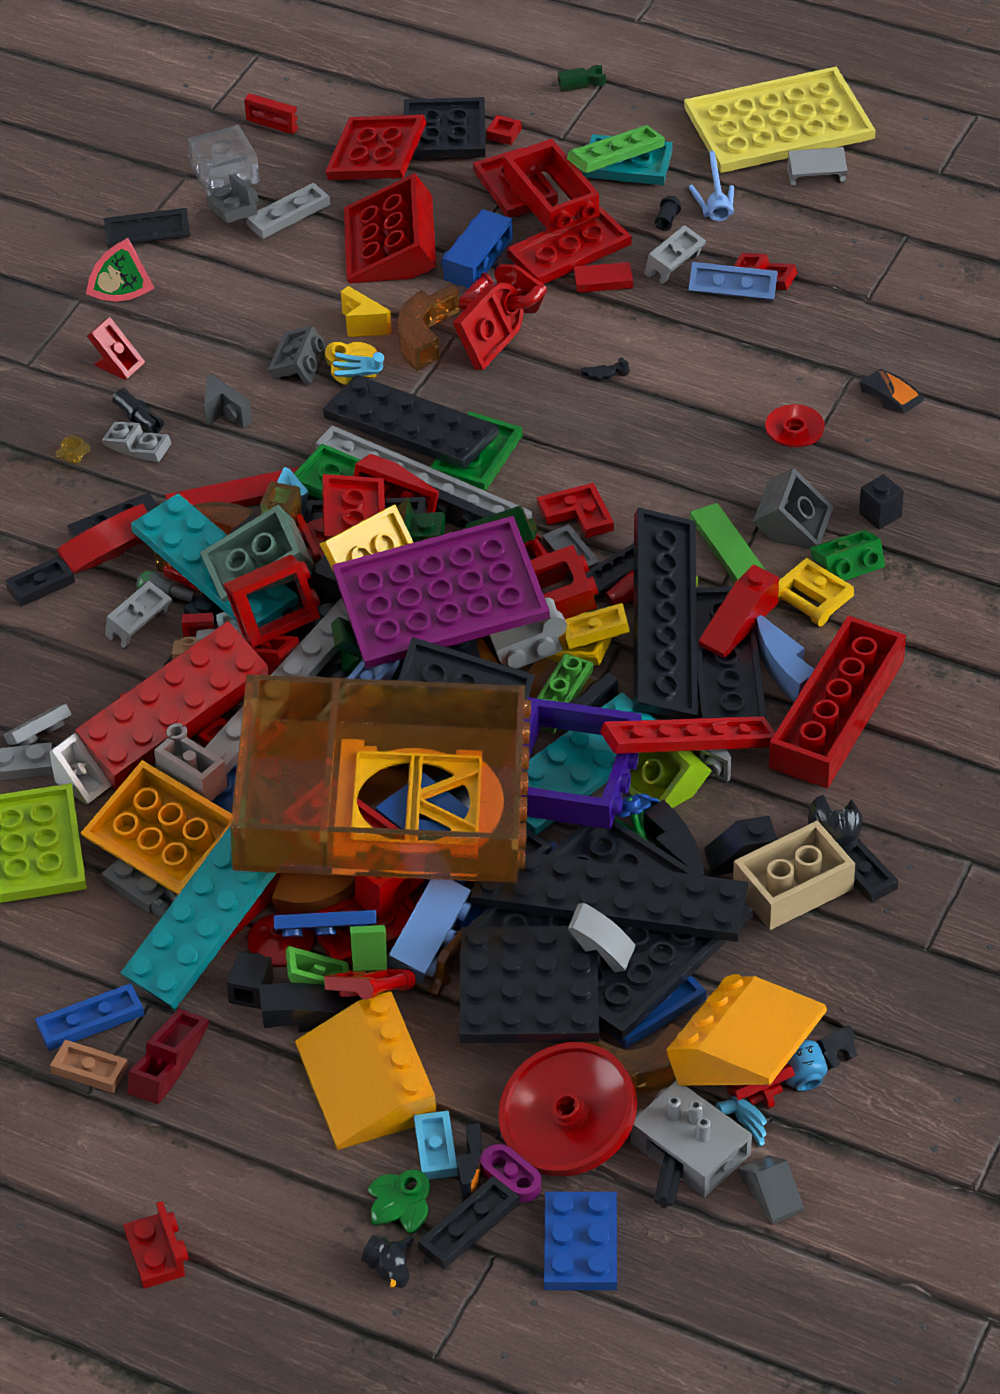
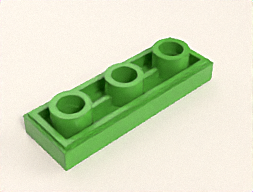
(566, 682)

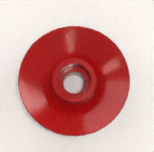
(795, 425)
(265, 941)

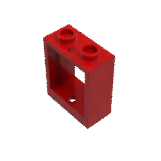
(239, 587)

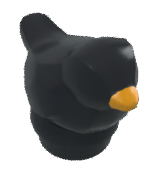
(388, 1259)

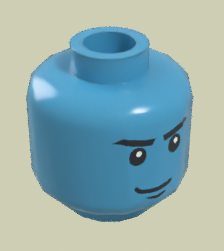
(808, 1066)

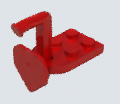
(496, 311)

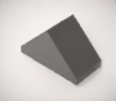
(772, 1187)

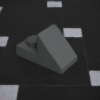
(224, 400)

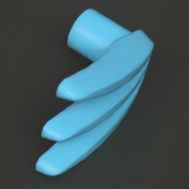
(358, 365)
(747, 1115)

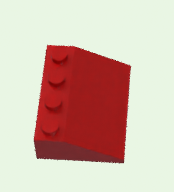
(390, 233)

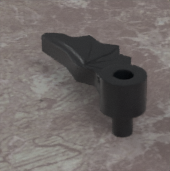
(606, 372)

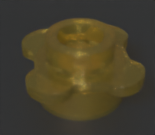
(72, 449)

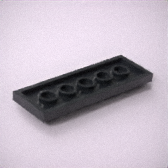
(411, 421)
(732, 683)

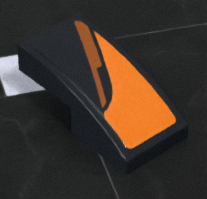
(893, 390)
(470, 1164)

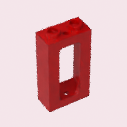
(551, 159)
(572, 598)

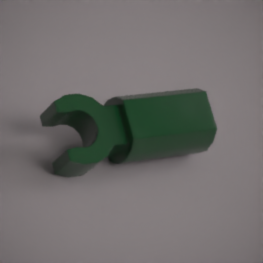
(581, 78)

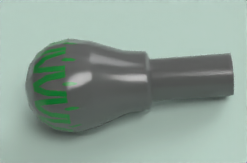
(165, 585)

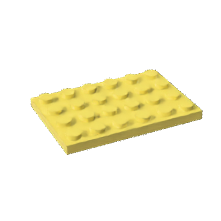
(777, 117)

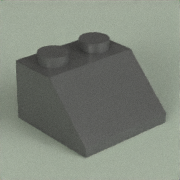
(793, 511)

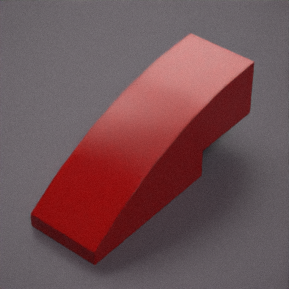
(102, 541)

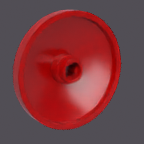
(568, 1108)

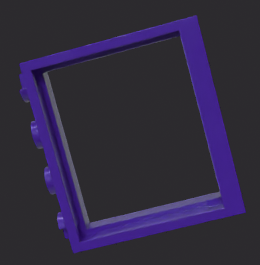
(575, 807)

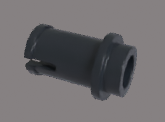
(669, 209)

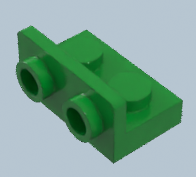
(850, 555)

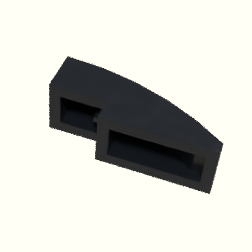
(672, 835)
(300, 1004)

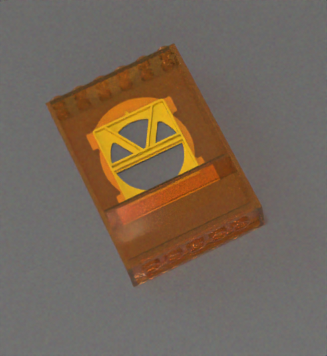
(320, 739)

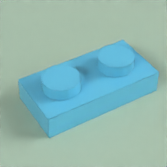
(435, 1145)

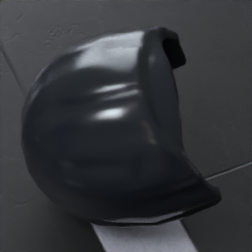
(841, 825)

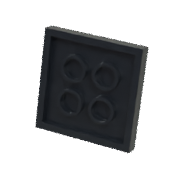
(452, 128)

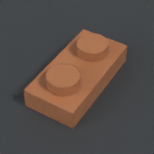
(89, 1066)

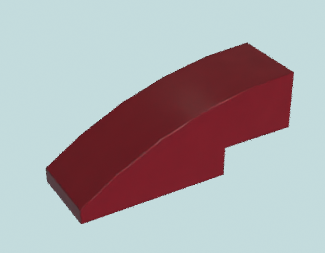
(166, 1056)

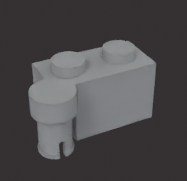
(532, 641)
(191, 763)

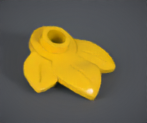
(354, 348)

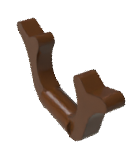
(445, 958)

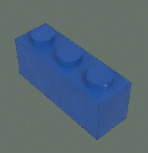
(477, 248)

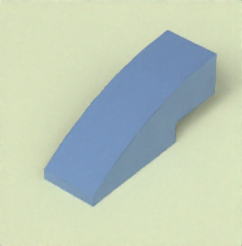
(782, 658)

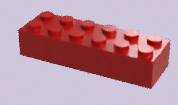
(185, 691)
(837, 702)

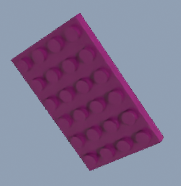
(440, 591)

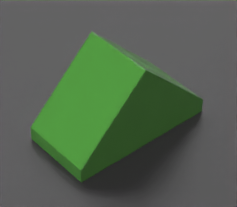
(369, 947)
(311, 967)

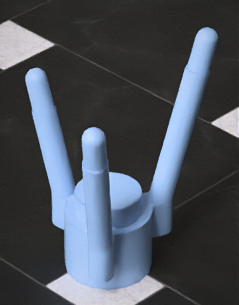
(718, 205)

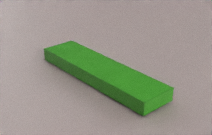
(616, 149)
(724, 540)

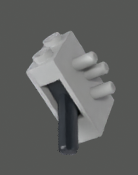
(689, 1142)

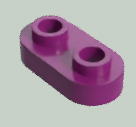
(515, 1171)

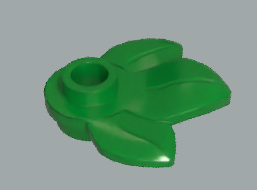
(397, 1203)

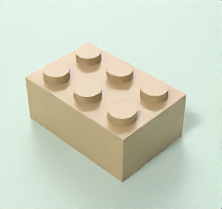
(795, 874)

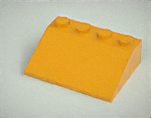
(158, 827)
(743, 1033)
(366, 1072)

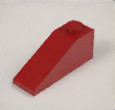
(397, 480)
(749, 597)

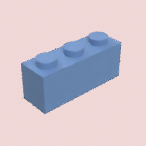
(430, 928)

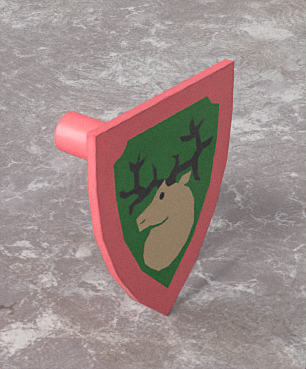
(119, 275)

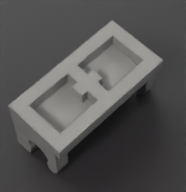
(817, 163)
(673, 253)
(136, 612)

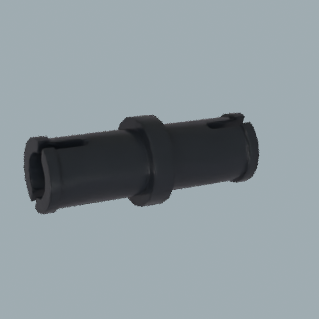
(137, 411)

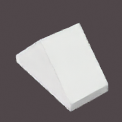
(75, 765)

